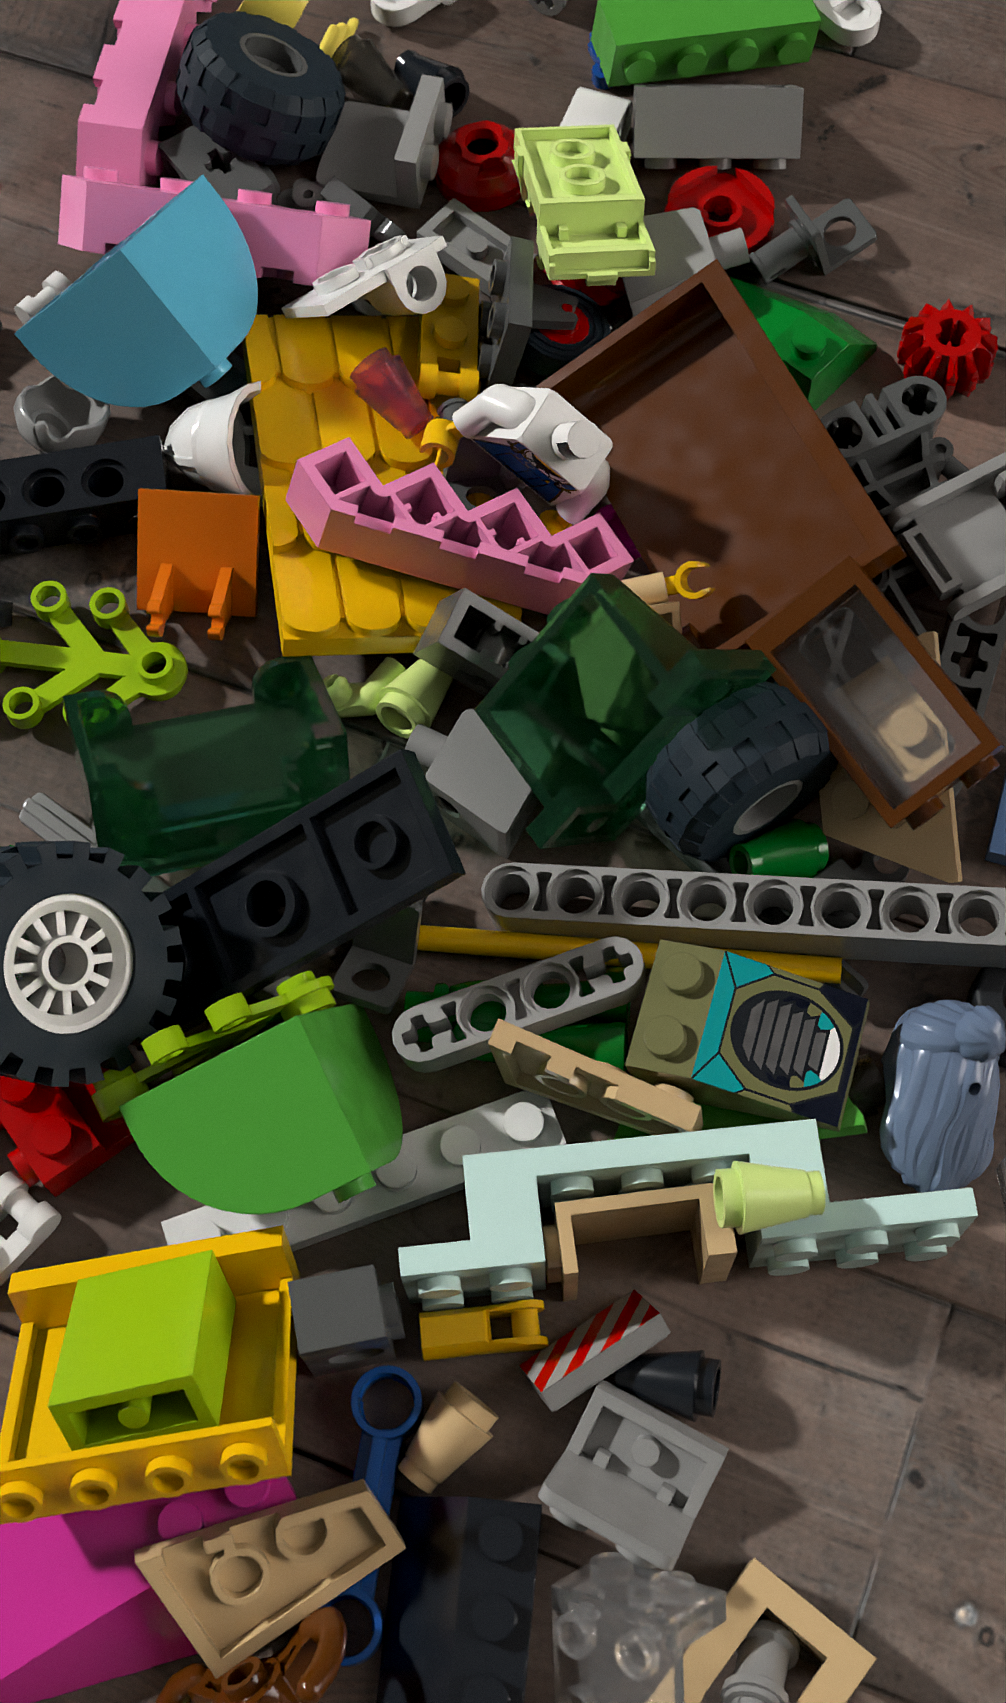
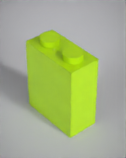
(144, 1352)

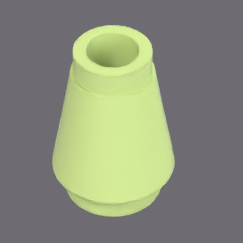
(412, 698)
(765, 1195)

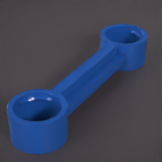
(377, 1465)

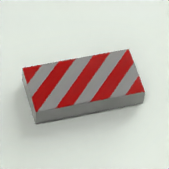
(594, 1350)

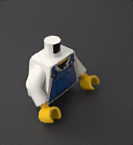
(537, 441)

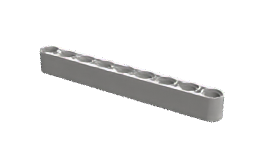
(744, 899)

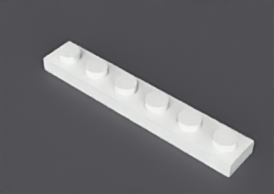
(423, 1171)

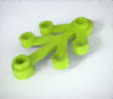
(86, 659)
(231, 1022)

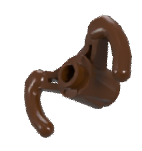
(292, 1675)

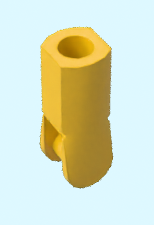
(469, 1332)

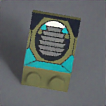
(747, 1035)

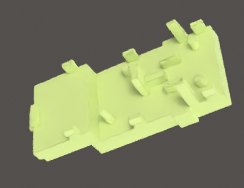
(584, 203)

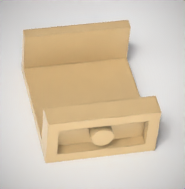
(638, 1216)

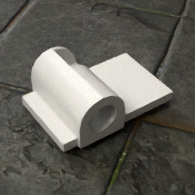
(395, 277)

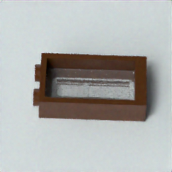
(882, 694)

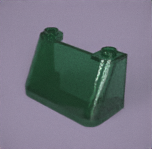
(208, 780)

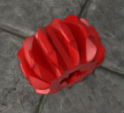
(948, 348)

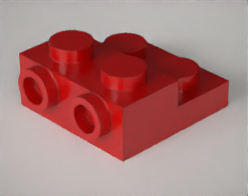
(57, 1132)

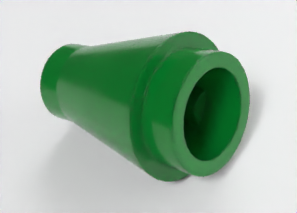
(786, 850)

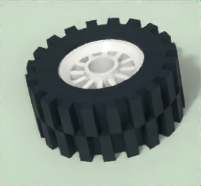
(131, 955)

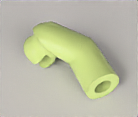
(361, 697)

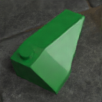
(811, 341)

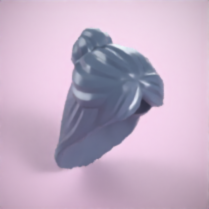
(942, 1093)

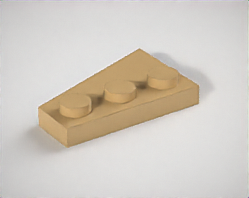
(589, 1084)
(267, 1570)

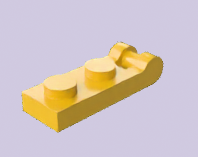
(450, 343)

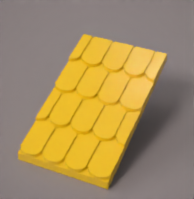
(308, 403)

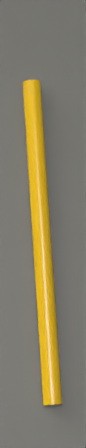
(543, 946)

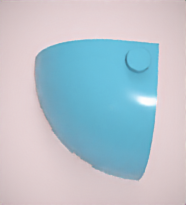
(153, 307)

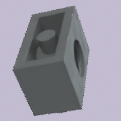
(345, 1320)

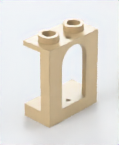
(761, 1592)

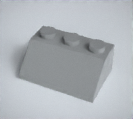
(717, 124)

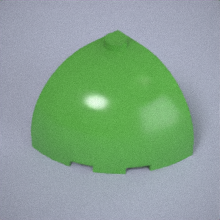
(276, 1117)

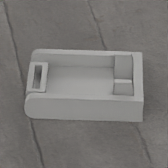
(959, 536)

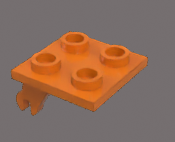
(197, 556)

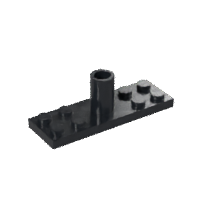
(306, 886)

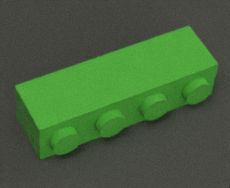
(699, 37)

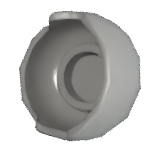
(59, 417)

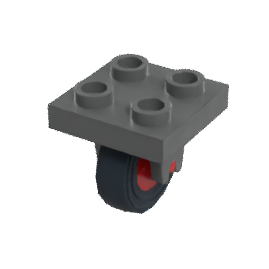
(532, 322)

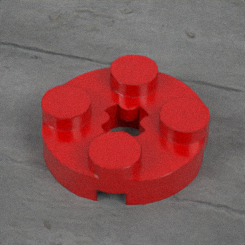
(739, 195)

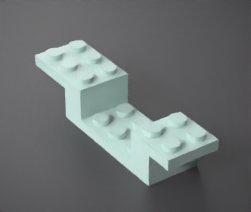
(511, 1186)

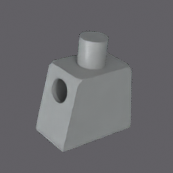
(680, 253)
(475, 782)

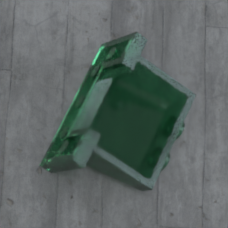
(600, 703)

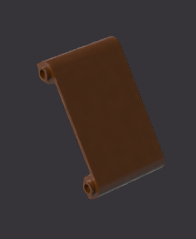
(721, 460)

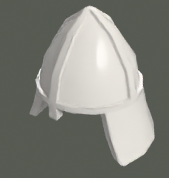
(214, 445)

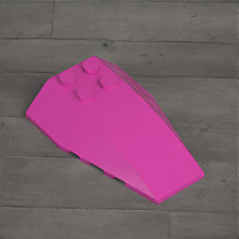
(79, 1603)

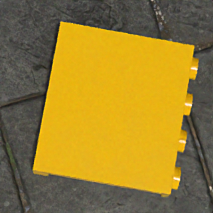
(258, 1402)

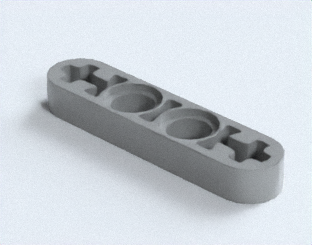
(516, 993)

